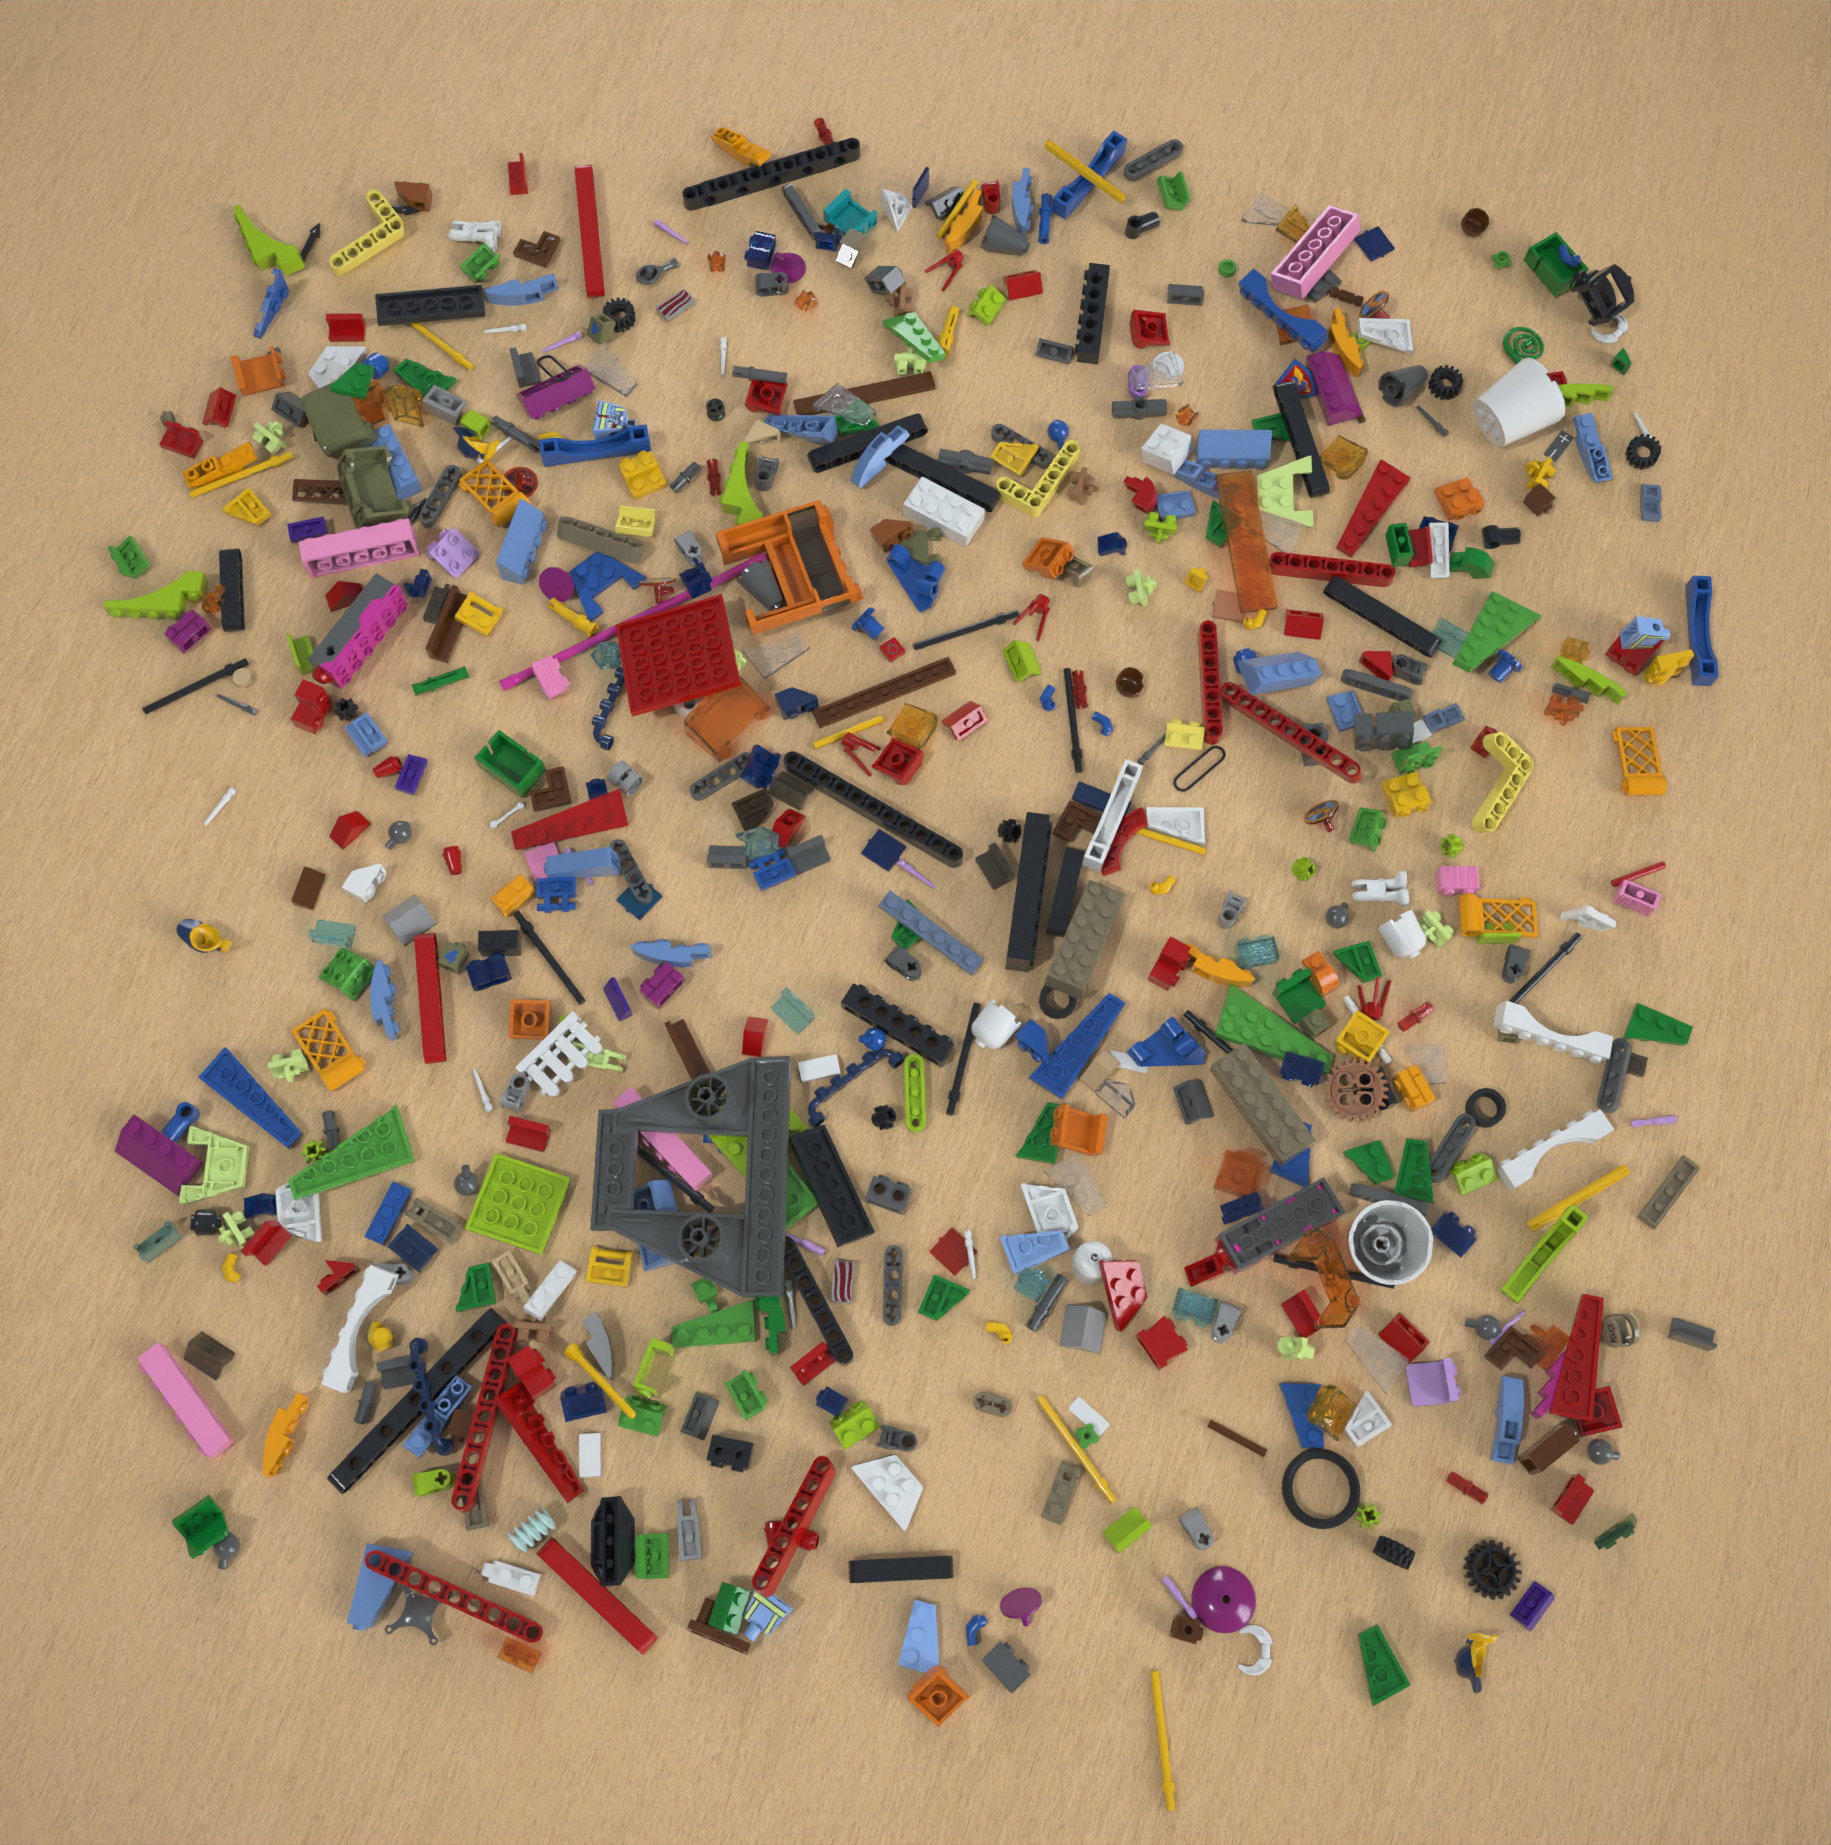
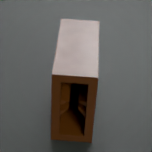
(1548, 1449)

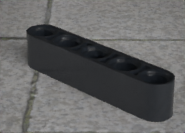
(233, 598)
(1065, 892)
(901, 1569)

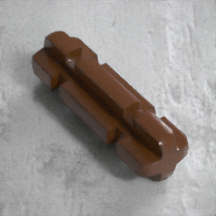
(1346, 296)

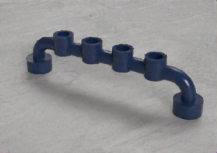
(607, 706)
(838, 1082)
(418, 1347)

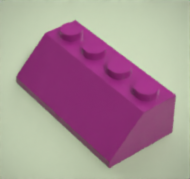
(1333, 387)
(551, 394)
(156, 1155)

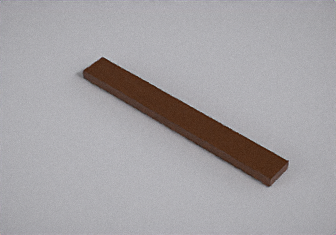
(875, 392)
(884, 692)

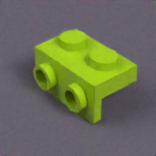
(987, 304)
(1473, 1173)
(854, 1424)

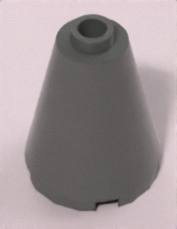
(1004, 238)
(1401, 384)
(762, 585)

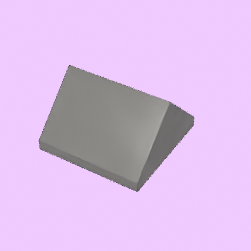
(443, 404)
(409, 919)
(1083, 1328)

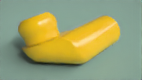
(551, 434)
(1255, 622)
(1162, 888)
(228, 1270)
(1001, 1330)

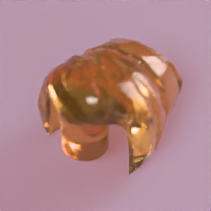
(716, 262)
(806, 300)
(1185, 415)

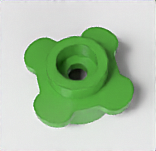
(1504, 257)
(1088, 1429)

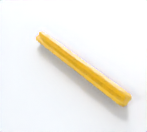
(1085, 171)
(1578, 1197)

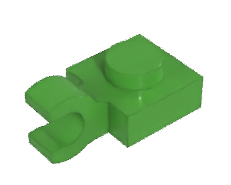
(704, 1292)

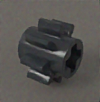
(346, 709)
(1009, 830)
(883, 1117)

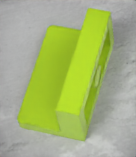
(301, 651)
(1021, 660)
(1498, 938)
(1126, 1529)

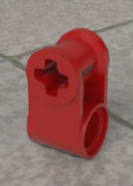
(991, 196)

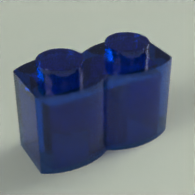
(761, 250)
(488, 972)

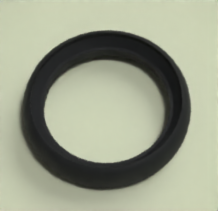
(1350, 1473)

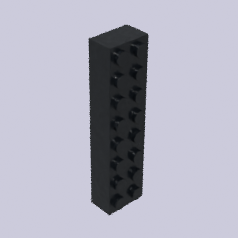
(1027, 897)

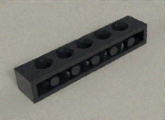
(1092, 324)
(936, 1055)

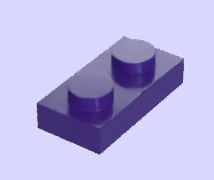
(307, 529)
(411, 774)

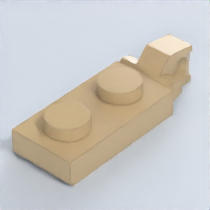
(512, 1276)

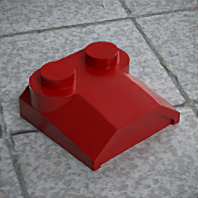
(1148, 328)
(765, 396)
(899, 761)
(1605, 1414)

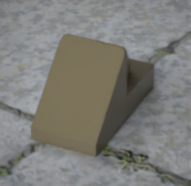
(851, 247)
(1078, 570)

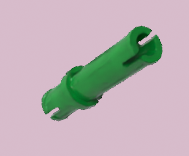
(439, 681)

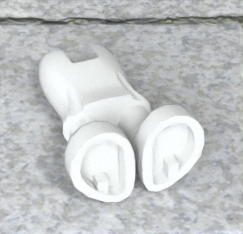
(470, 231)
(1377, 889)

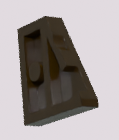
(753, 808)

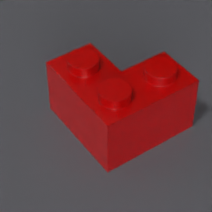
(312, 707)
(1171, 960)
(530, 1369)

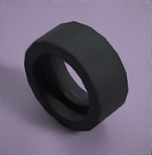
(1052, 1013)
(1497, 1099)

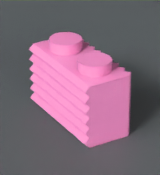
(549, 677)
(1457, 880)
(1636, 897)

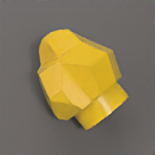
(380, 1336)

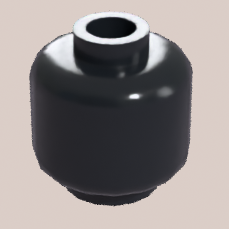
(205, 1222)

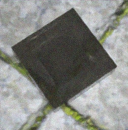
(1637, 1065)

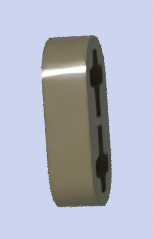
(994, 1399)

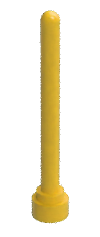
(575, 1354)

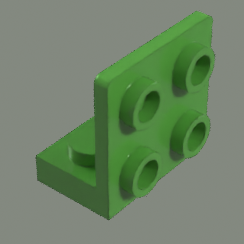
(1415, 757)
(348, 973)

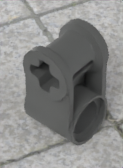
(769, 284)
(766, 470)
(1410, 669)
(901, 961)
(1515, 963)
(895, 1439)

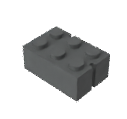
(1391, 731)

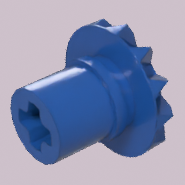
(868, 624)
(1505, 665)

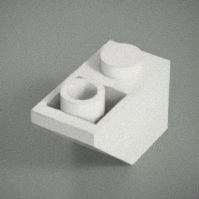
(363, 882)

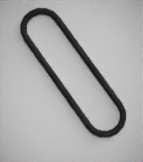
(549, 356)
(1213, 747)

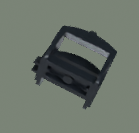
(1599, 294)

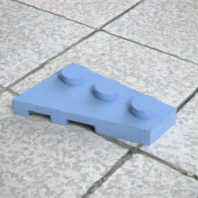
(1033, 1249)
(921, 1640)

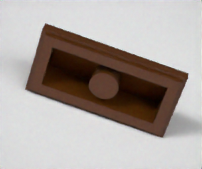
(308, 888)

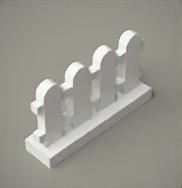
(543, 1052)

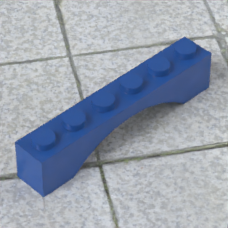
(1073, 194)
(1306, 331)
(562, 451)
(1698, 601)

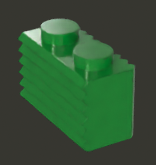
(1399, 544)
(729, 1608)

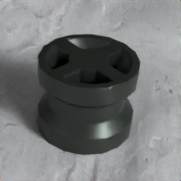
(716, 405)

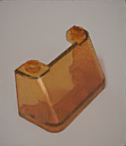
(723, 718)

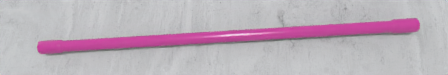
(515, 679)

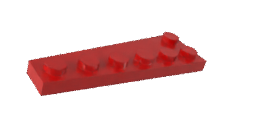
(1377, 498)
(583, 819)
(1578, 1374)
(520, 1412)

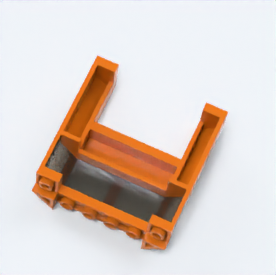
(801, 558)

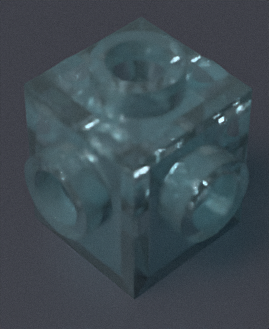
(607, 655)
(1031, 1283)

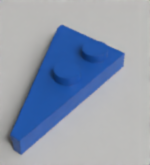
(272, 302)

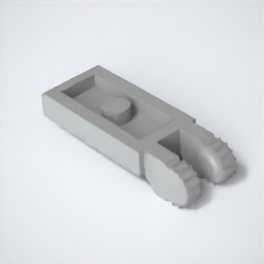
(689, 1532)

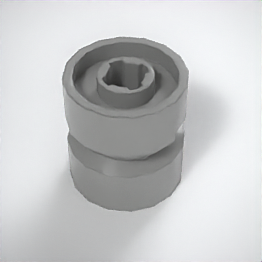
(625, 778)

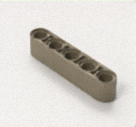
(599, 539)

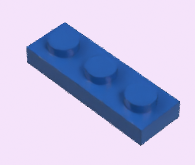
(388, 1213)

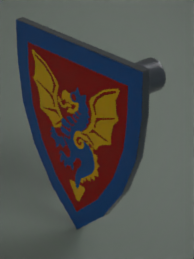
(1301, 377)

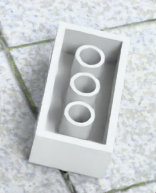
(945, 510)

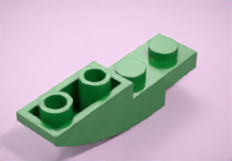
(774, 1322)

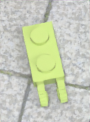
(601, 1060)

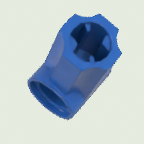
(179, 1123)

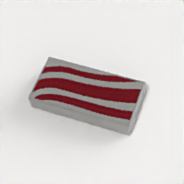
(675, 305)
(842, 1282)

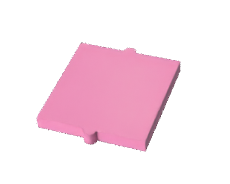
(537, 858)

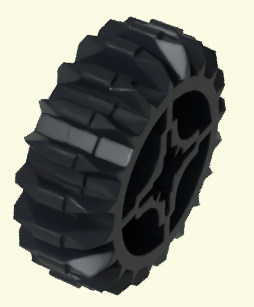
(1495, 1577)

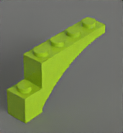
(265, 250)
(737, 496)
(164, 603)
(1543, 1252)

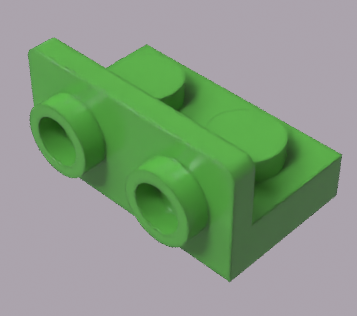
(1368, 828)

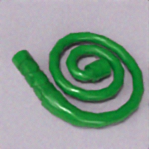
(1509, 351)

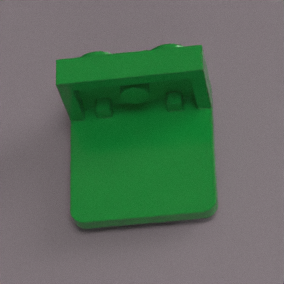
(1298, 995)
(202, 1526)

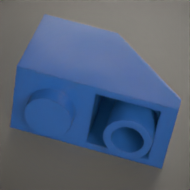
(1034, 1040)

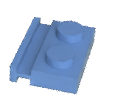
(1176, 504)
(1343, 708)
(366, 734)

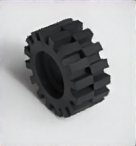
(620, 306)
(1445, 391)
(1639, 461)
(1394, 1552)

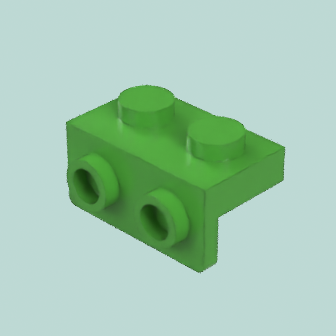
(1174, 191)
(479, 263)
(129, 558)
(746, 1394)
(648, 1415)
(652, 1556)

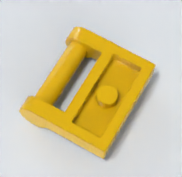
(477, 619)
(609, 1273)

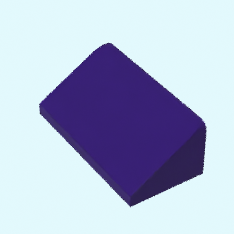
(617, 999)
(1532, 1606)

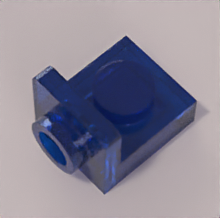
(828, 241)
(420, 584)
(596, 788)
(260, 1205)
(831, 1401)

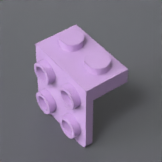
(452, 552)
(1432, 1383)

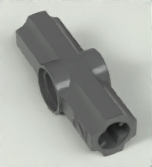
(1151, 407)
(965, 461)

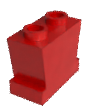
(1162, 1342)

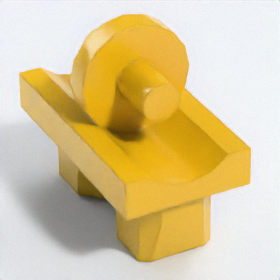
(1537, 470)

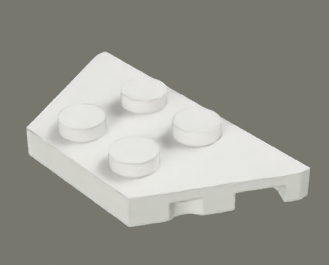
(334, 363)
(1050, 1209)
(299, 1216)
(892, 1487)

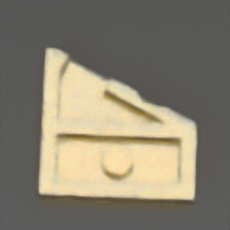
(1293, 225)

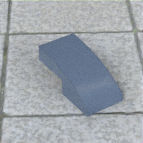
(1650, 502)
(1444, 718)

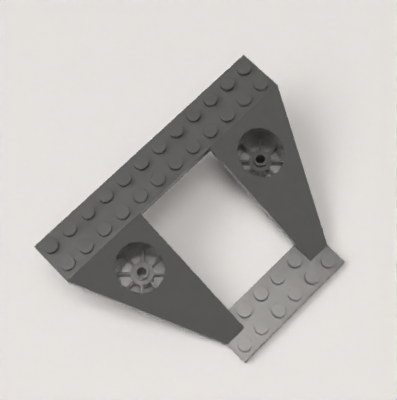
(751, 1244)

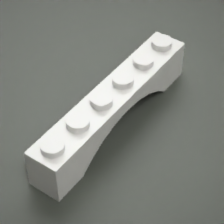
(1112, 815)
(1518, 1021)
(1589, 1130)
(343, 1368)

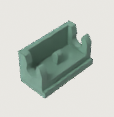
(158, 1242)

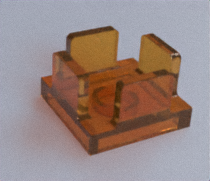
(372, 405)
(1239, 1173)

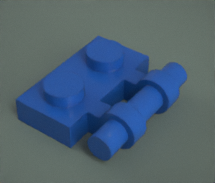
(773, 874)
(556, 888)

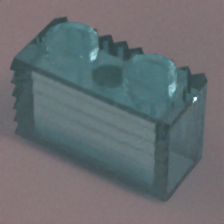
(1256, 952)
(1194, 1307)

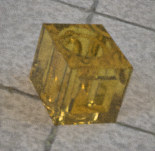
(1575, 650)

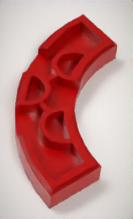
(1128, 826)

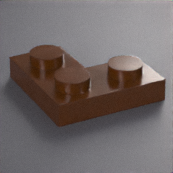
(538, 253)
(556, 793)
(1074, 817)
(1513, 1344)

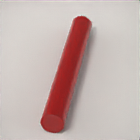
(1639, 873)

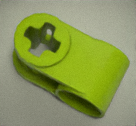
(429, 1482)

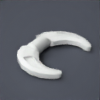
(1622, 327)
(1264, 1638)

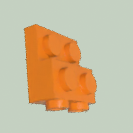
(1459, 499)
(1049, 557)

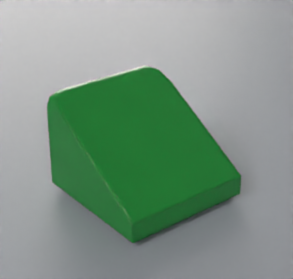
(1621, 362)

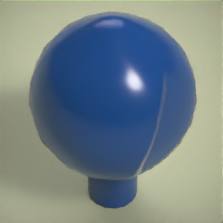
(1058, 432)
(873, 1038)

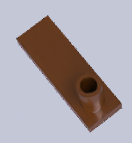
(701, 1628)

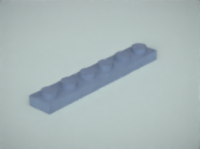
(930, 932)

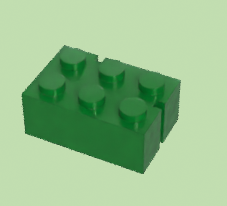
(1549, 267)
(510, 763)

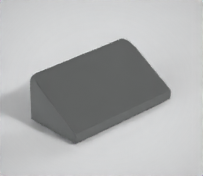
(1054, 351)
(700, 1416)

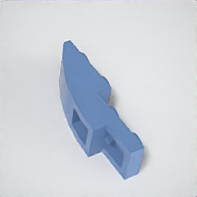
(1022, 203)
(514, 293)
(1590, 449)
(873, 457)
(662, 952)
(381, 996)
(450, 1399)
(1509, 1419)

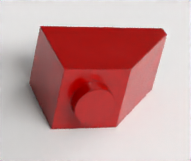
(787, 826)

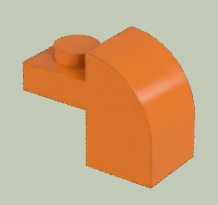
(1324, 976)

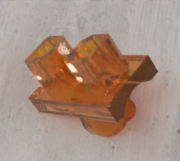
(1563, 711)
(519, 1655)

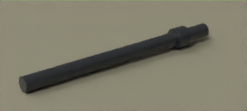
(998, 619)
(228, 670)
(1076, 752)
(528, 929)
(1563, 950)
(1200, 1026)
(954, 1094)
(695, 1196)
(1311, 1266)

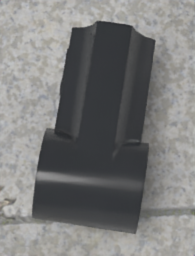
(1140, 224)
(1495, 536)

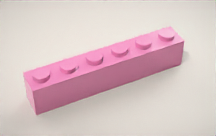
(671, 1149)
(185, 1400)

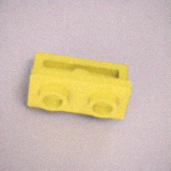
(636, 521)
(1184, 734)

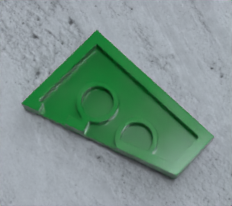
(421, 378)
(1415, 1172)

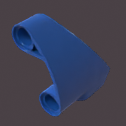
(916, 578)
(1168, 1047)

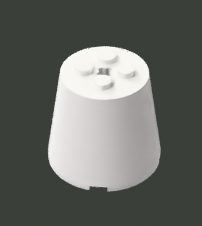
(1519, 404)
(1405, 1241)

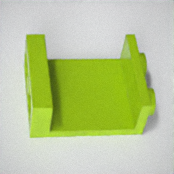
(655, 1346)

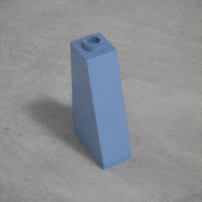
(583, 864)
(373, 1588)

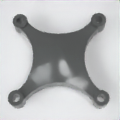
(417, 1613)

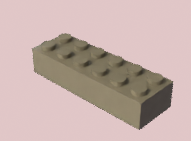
(1084, 939)
(1262, 1105)

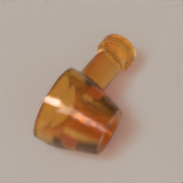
(211, 601)

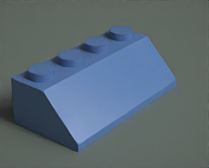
(1233, 448)
(401, 473)
(521, 543)
(1279, 672)
(654, 1196)

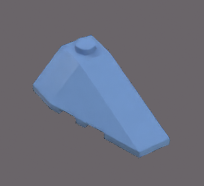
(812, 428)

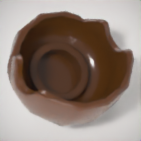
(1475, 222)
(1129, 682)

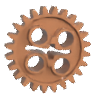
(1355, 1072)

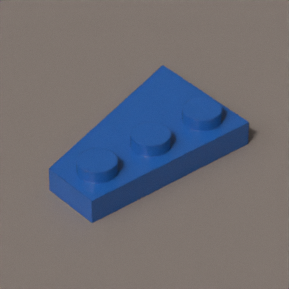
(1295, 1170)
(1298, 1401)

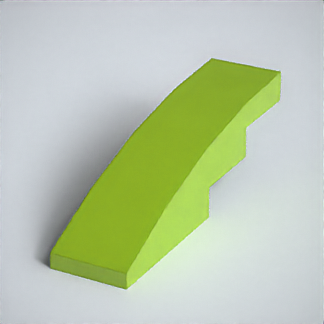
(1585, 393)
(1581, 675)

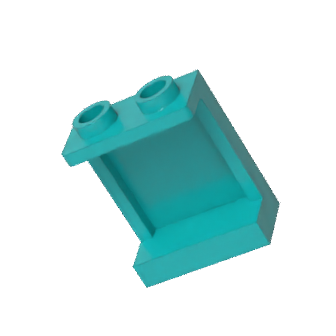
(848, 214)

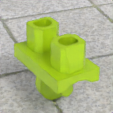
(1159, 528)

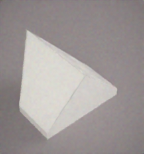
(895, 206)

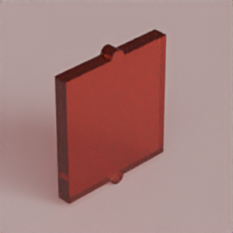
(952, 1251)

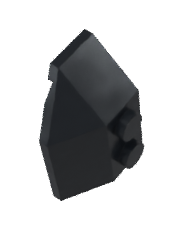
(612, 1541)

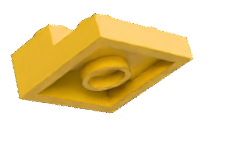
(642, 474)
(1666, 666)
(1406, 795)
(1361, 1038)

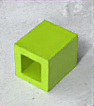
(475, 424)

